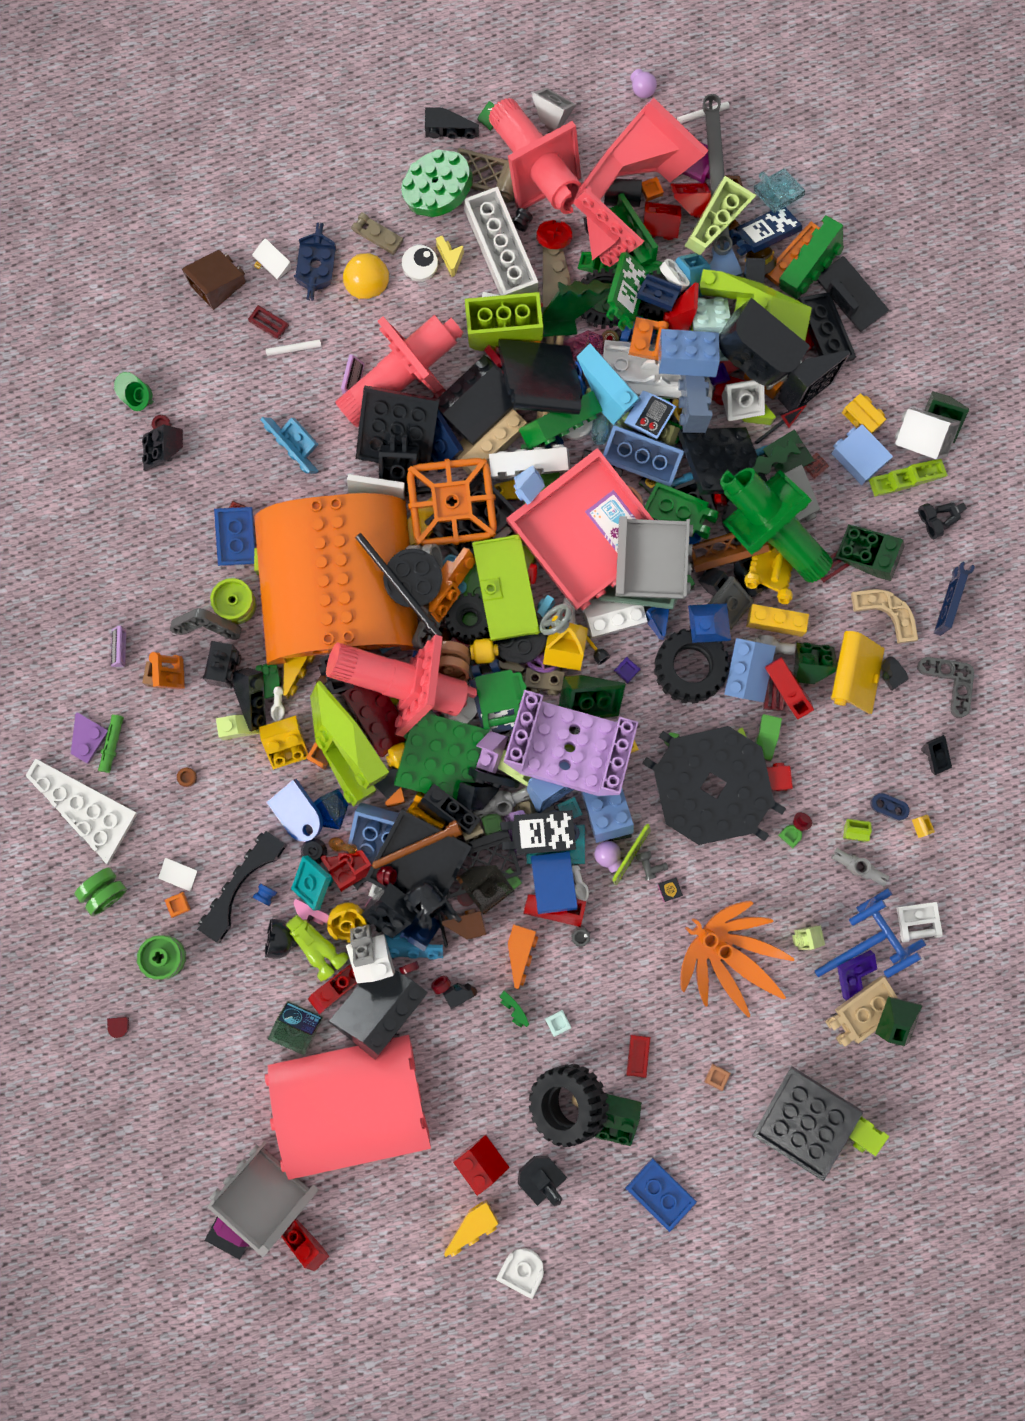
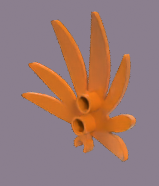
(716, 944)

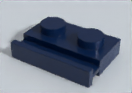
(659, 292)
(420, 937)

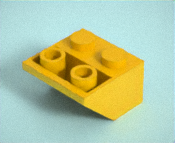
(283, 742)

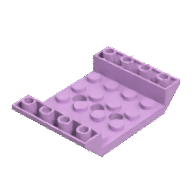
(599, 752)

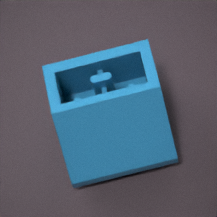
(692, 266)

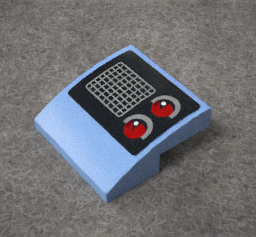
(650, 414)

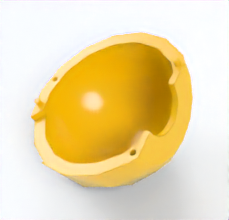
(365, 276)

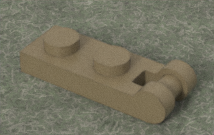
(377, 234)

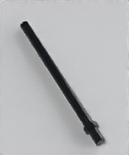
(430, 625)

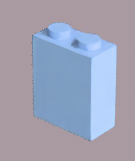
(861, 454)

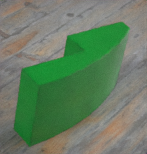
(518, 1014)

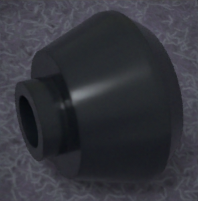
(320, 851)

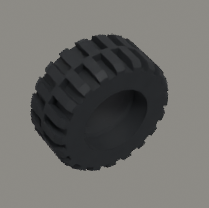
(686, 690)
(547, 1111)

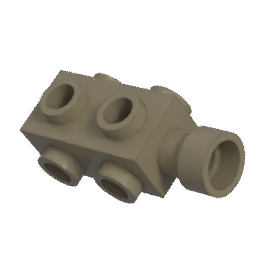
(544, 682)

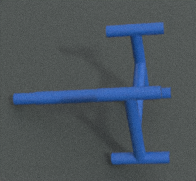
(903, 955)

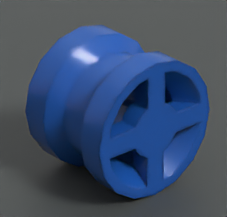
(264, 894)

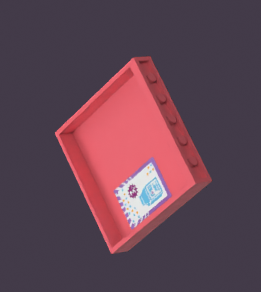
(576, 527)

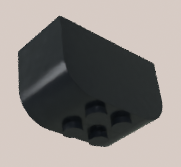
(761, 344)

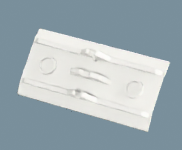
(642, 372)

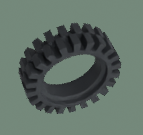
(592, 315)

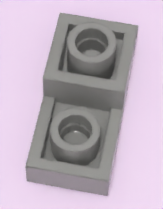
(362, 945)

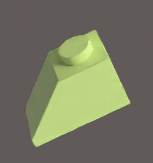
(233, 727)

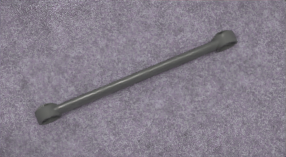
(716, 162)

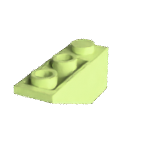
(808, 938)

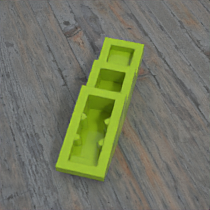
(908, 477)

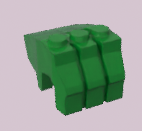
(271, 678)

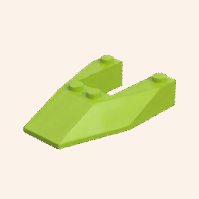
(786, 309)
(345, 747)

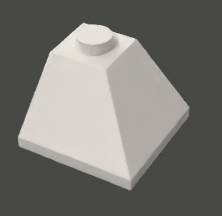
(382, 965)

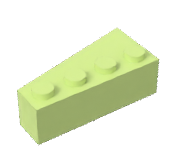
(720, 212)

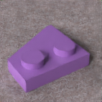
(86, 738)

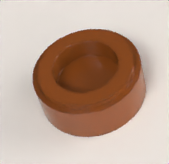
(186, 777)

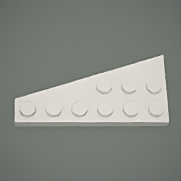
(90, 813)

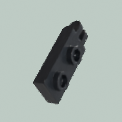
(495, 780)

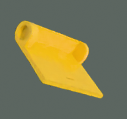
(857, 671)

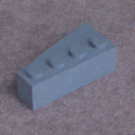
(694, 404)

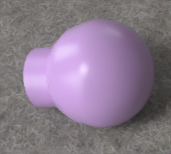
(643, 83)
(608, 855)

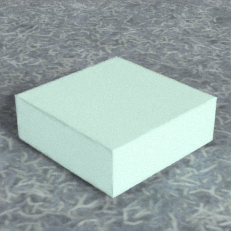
(558, 1023)

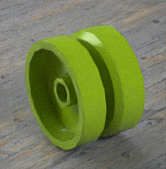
(223, 596)

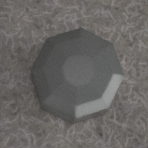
(580, 936)

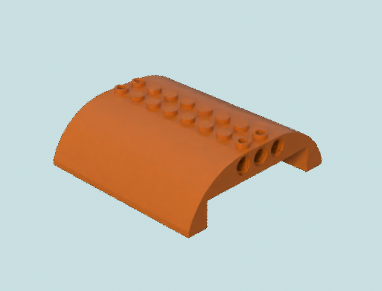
(323, 583)

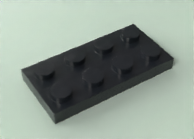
(826, 326)

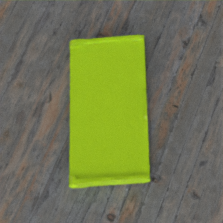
(505, 587)

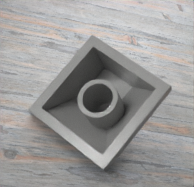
(552, 108)

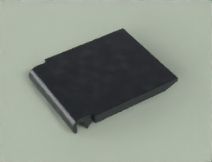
(540, 376)

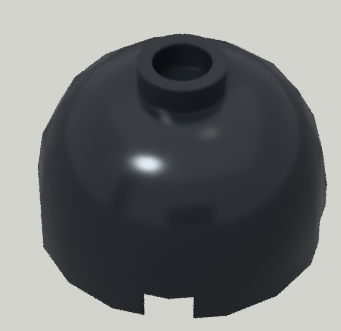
(279, 939)

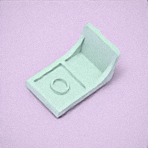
(712, 317)

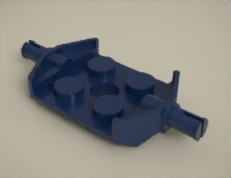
(315, 248)

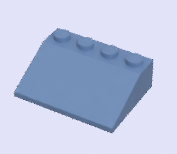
(371, 829)

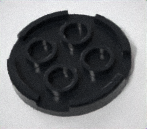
(419, 575)
(522, 648)

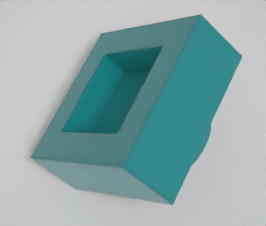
(570, 804)

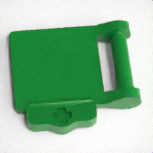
(499, 693)

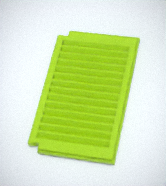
(631, 854)

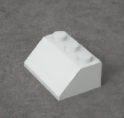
(611, 617)

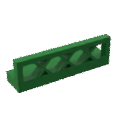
(648, 250)

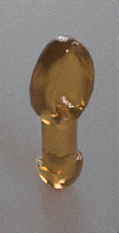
(338, 845)

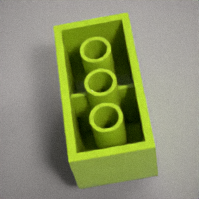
(503, 317)

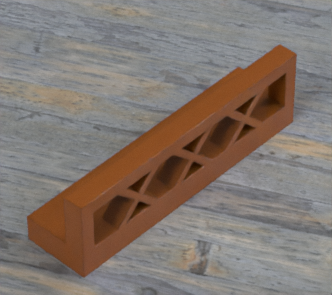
(723, 556)

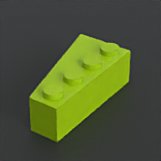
(867, 1137)

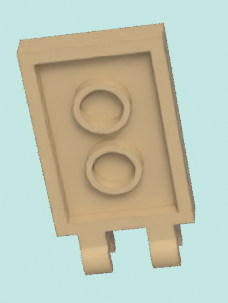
(861, 1012)

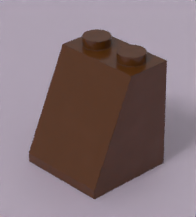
(214, 278)

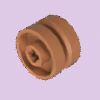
(454, 660)

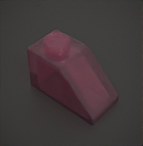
(581, 341)

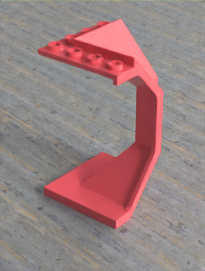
(648, 144)

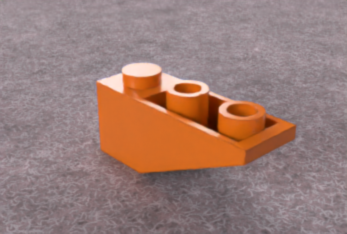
(519, 948)

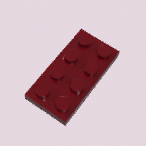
(375, 715)

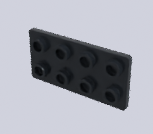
(852, 294)

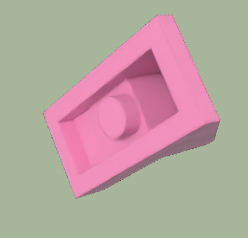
(306, 912)

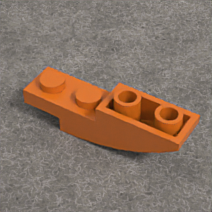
(453, 575)

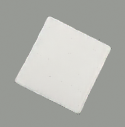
(177, 874)

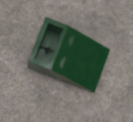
(871, 551)

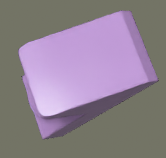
(492, 750)

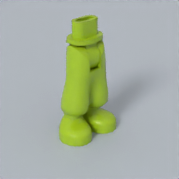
(316, 947)

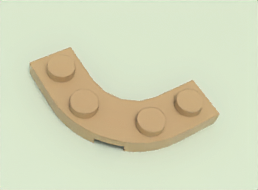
(893, 606)

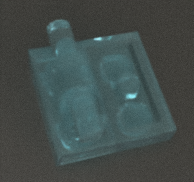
(778, 189)

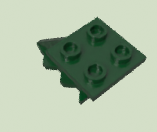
(570, 304)
(784, 455)

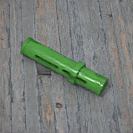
(108, 752)

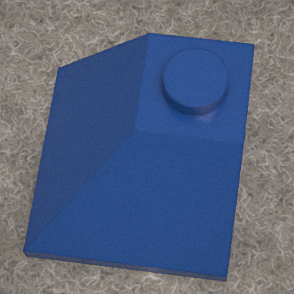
(709, 623)

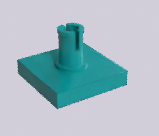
(311, 882)

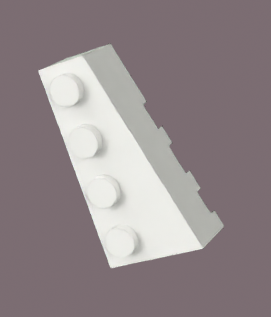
(510, 464)

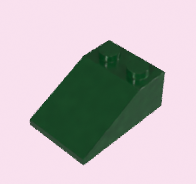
(592, 695)

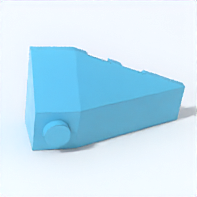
(608, 386)

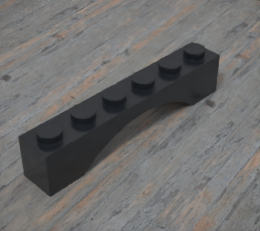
(218, 920)

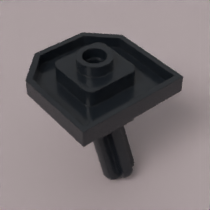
(540, 1179)

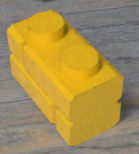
(862, 411)

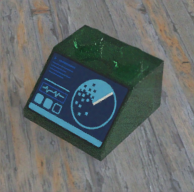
(295, 1028)

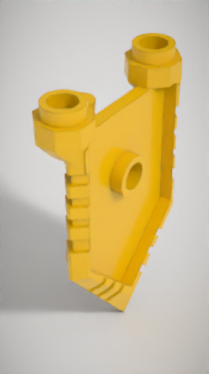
(771, 571)

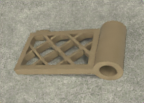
(504, 182)

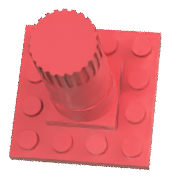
(539, 163)
(405, 362)
(413, 683)

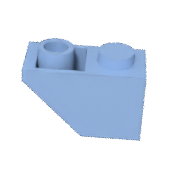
(528, 484)

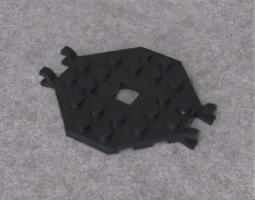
(739, 804)

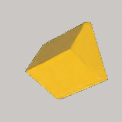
(923, 826)

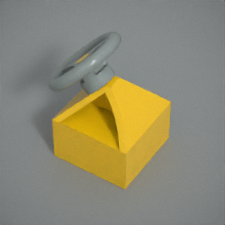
(565, 640)

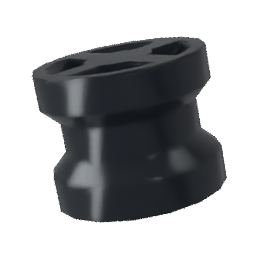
(522, 219)

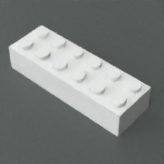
(500, 243)

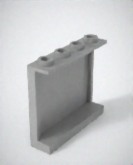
(653, 558)
(260, 1200)

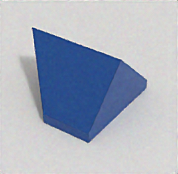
(657, 620)

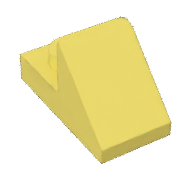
(450, 257)

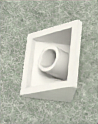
(743, 400)

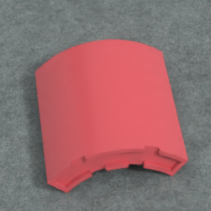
(346, 1108)

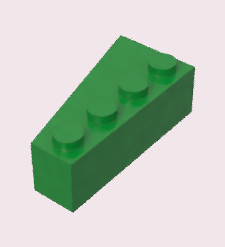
(813, 258)
(555, 424)

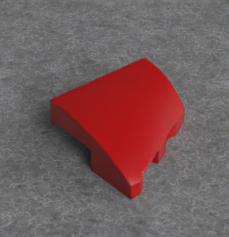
(347, 868)

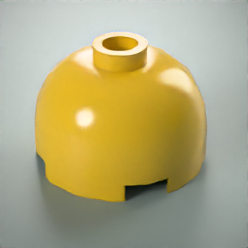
(343, 918)

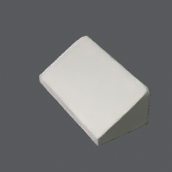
(272, 259)

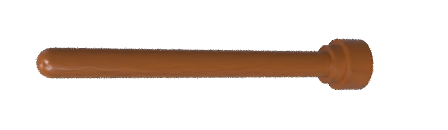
(451, 830)

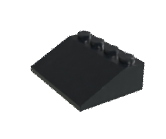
(811, 378)
(476, 400)
(479, 509)
(378, 1011)

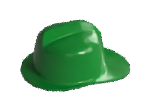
(133, 391)

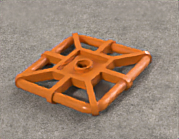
(459, 491)

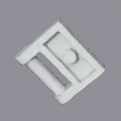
(918, 915)

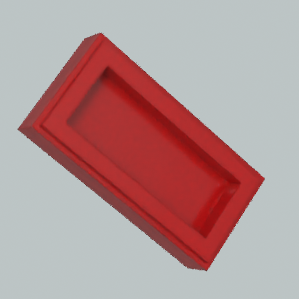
(638, 1056)

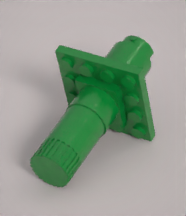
(769, 514)

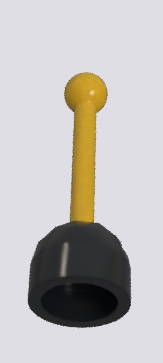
(600, 655)

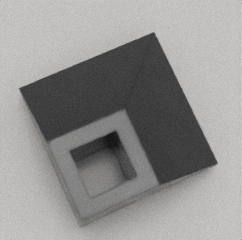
(161, 445)

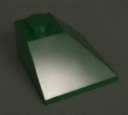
(947, 407)

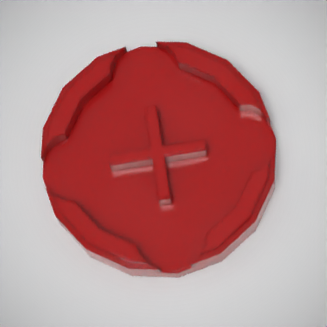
(554, 234)

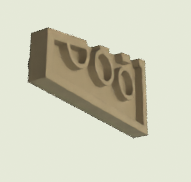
(554, 271)

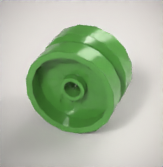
(100, 891)
(149, 957)

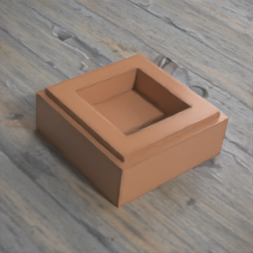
(717, 1077)

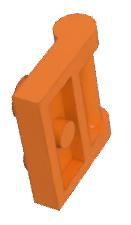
(642, 337)
(167, 677)

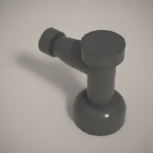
(650, 872)

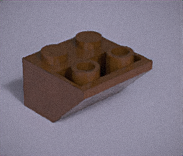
(470, 926)

